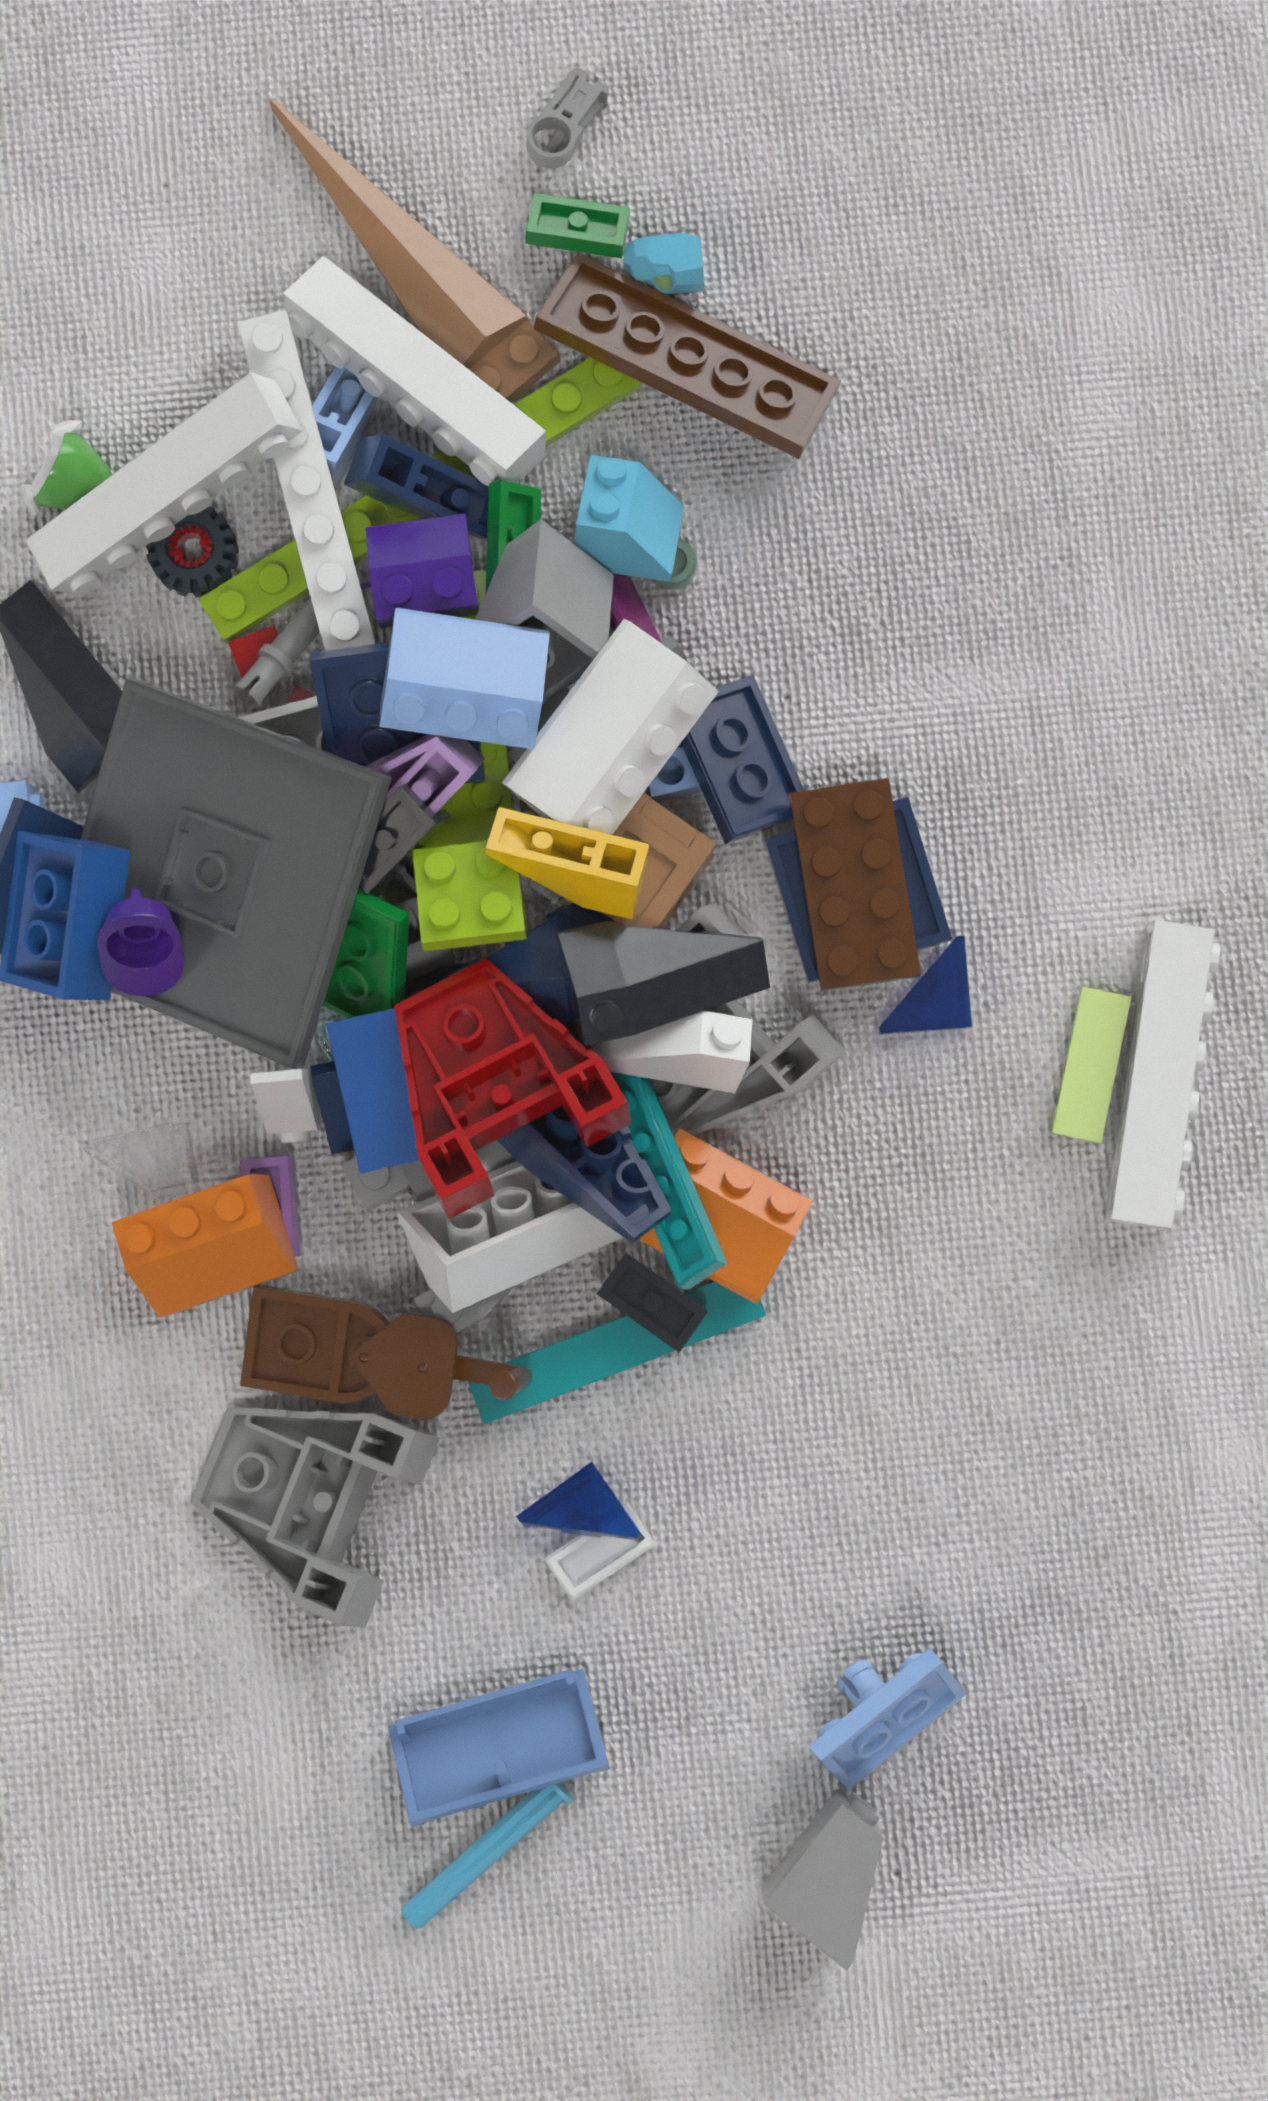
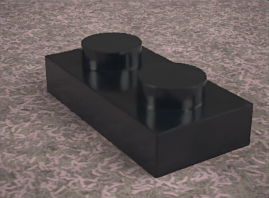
(652, 1302)

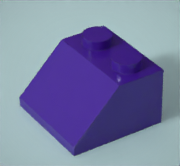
(422, 568)

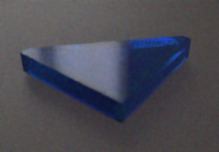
(937, 1000)
(582, 1507)

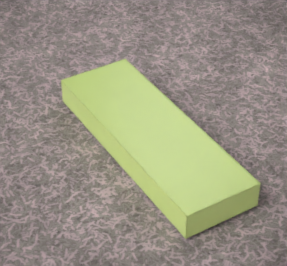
(1090, 1065)

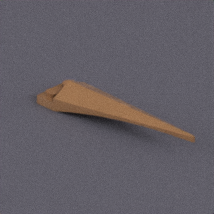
(430, 281)

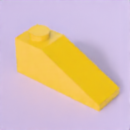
(573, 861)

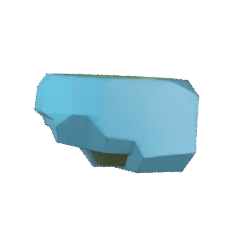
(667, 262)

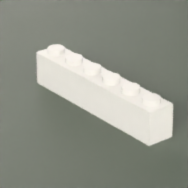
(413, 375)
(164, 485)
(1161, 1075)

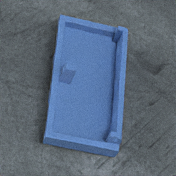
(497, 1746)

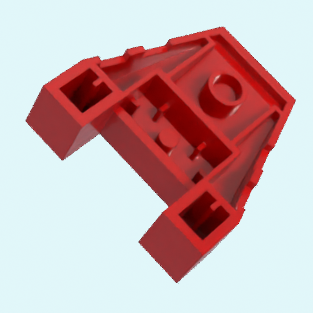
(485, 1065)

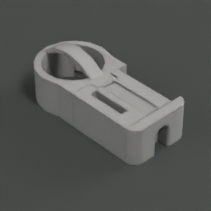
(569, 113)

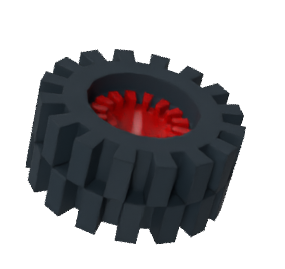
(210, 570)

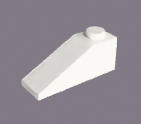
(694, 1051)
(287, 1103)

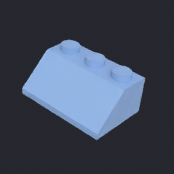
(464, 678)

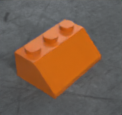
(747, 1212)
(206, 1244)

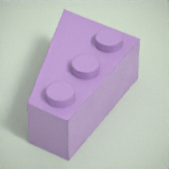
(430, 767)

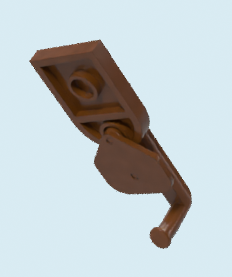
(317, 1351)

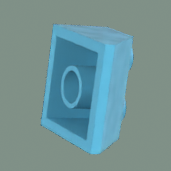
(628, 519)

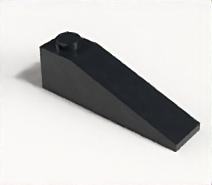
(62, 684)
(643, 978)

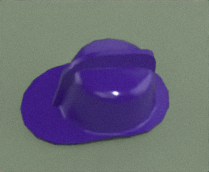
(140, 947)

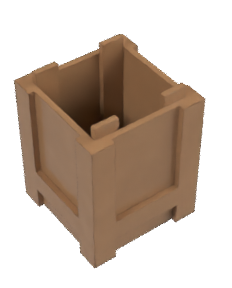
(673, 865)

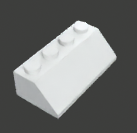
(611, 733)
(501, 1239)

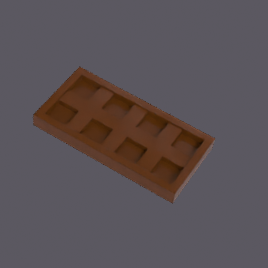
(854, 885)

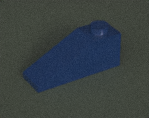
(417, 483)

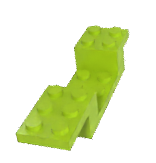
(460, 889)

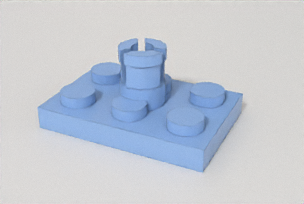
(884, 1714)

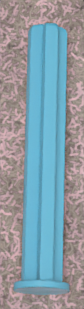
(483, 1853)

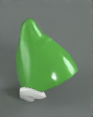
(67, 472)

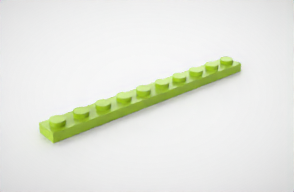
(280, 577)

